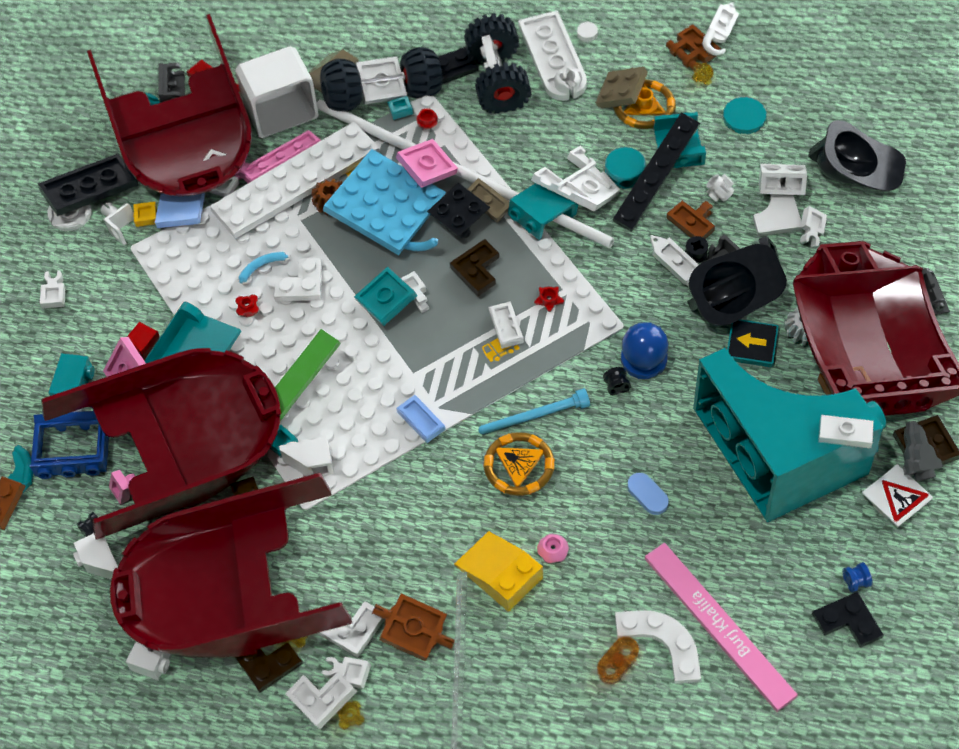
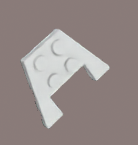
(583, 187)

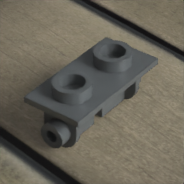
(934, 292)

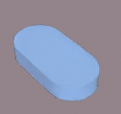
(648, 493)

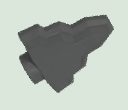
(919, 454)

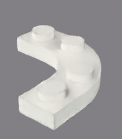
(667, 631)

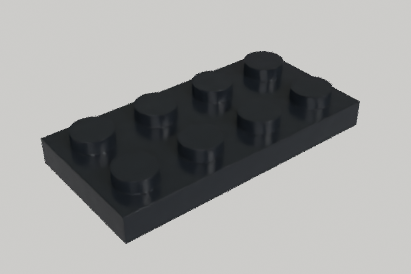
(87, 184)

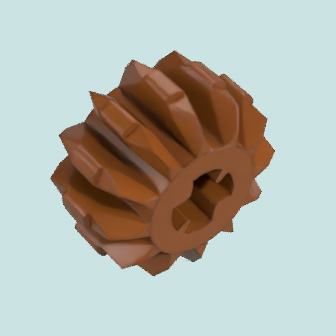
(323, 192)

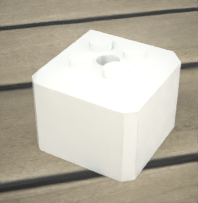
(277, 91)

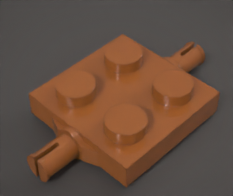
(413, 627)

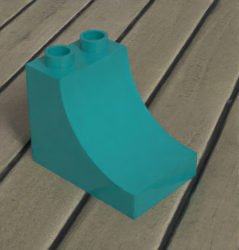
(774, 435)

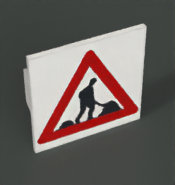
(897, 495)

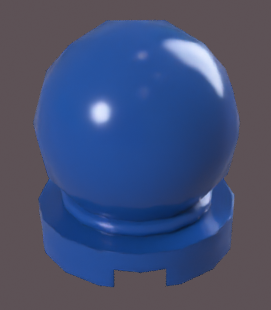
(644, 350)

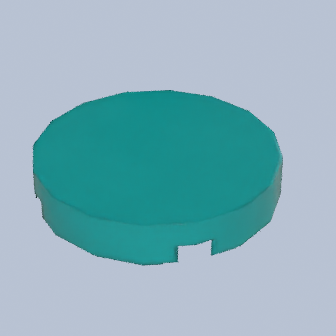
(744, 115)

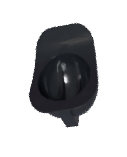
(858, 159)
(736, 284)

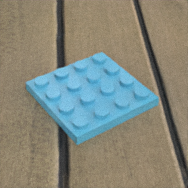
(383, 202)

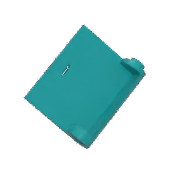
(193, 330)

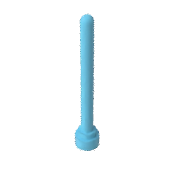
(579, 399)

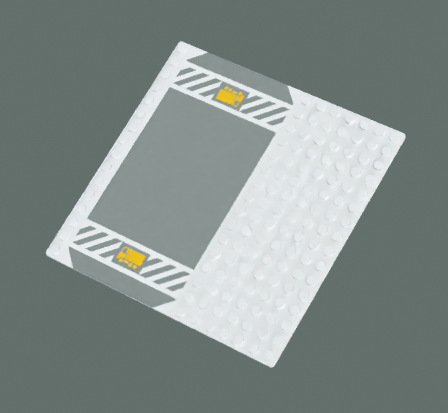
(438, 355)

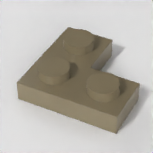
(498, 204)

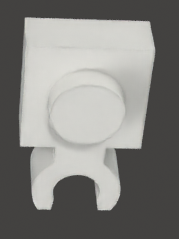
(814, 225)
(52, 293)
(352, 669)

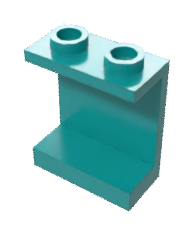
(694, 153)
(538, 207)

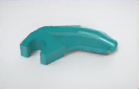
(22, 471)

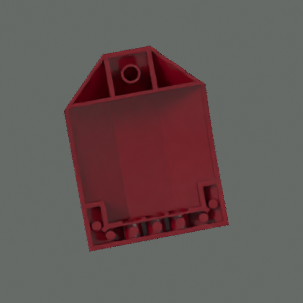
(858, 303)

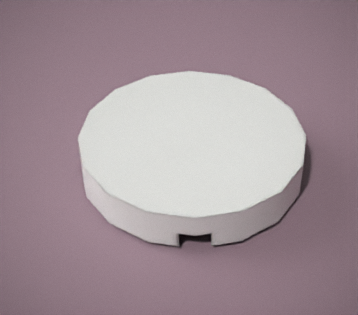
(71, 220)

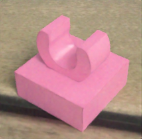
(119, 486)

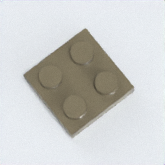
(621, 87)

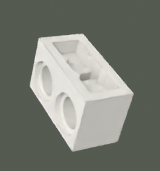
(782, 179)

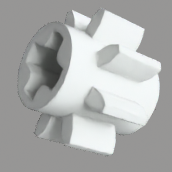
(720, 187)

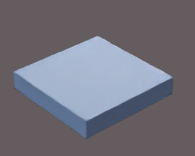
(179, 210)

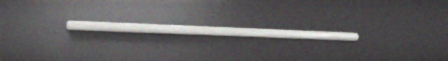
(463, 172)

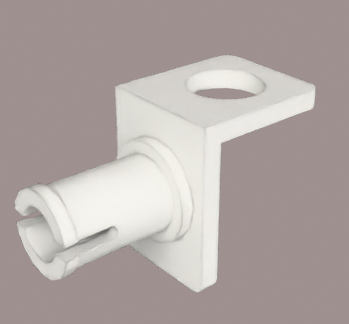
(117, 219)

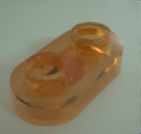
(615, 659)

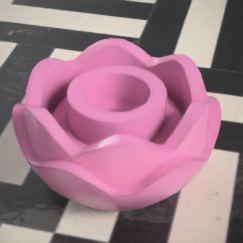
(553, 555)

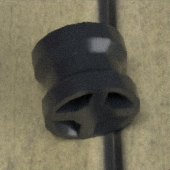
(700, 254)
(616, 381)
(86, 526)

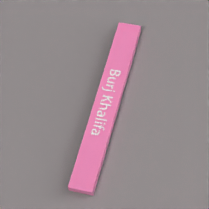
(721, 627)

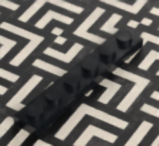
(656, 172)

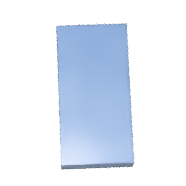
(420, 418)

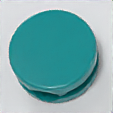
(624, 166)

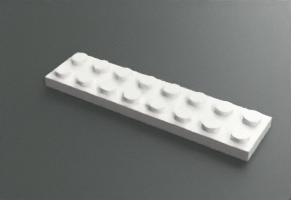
(293, 180)

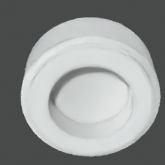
(587, 31)

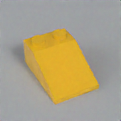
(501, 569)

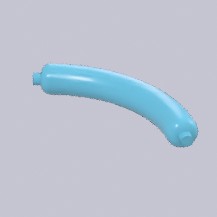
(422, 246)
(251, 267)

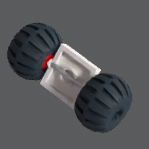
(380, 79)

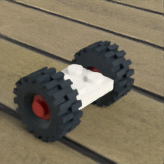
(501, 86)

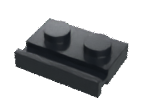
(456, 65)

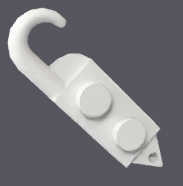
(720, 28)
(673, 258)

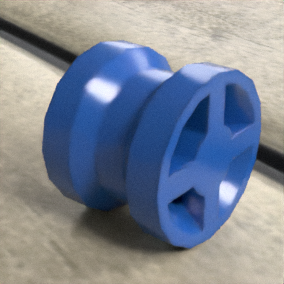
(857, 577)

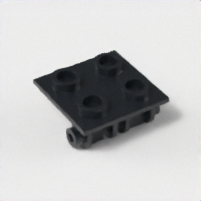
(459, 210)

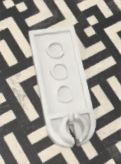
(553, 55)

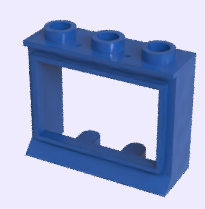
(71, 465)

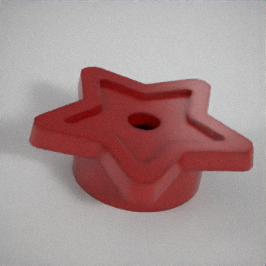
(549, 292)

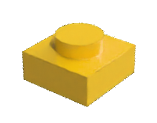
(145, 213)

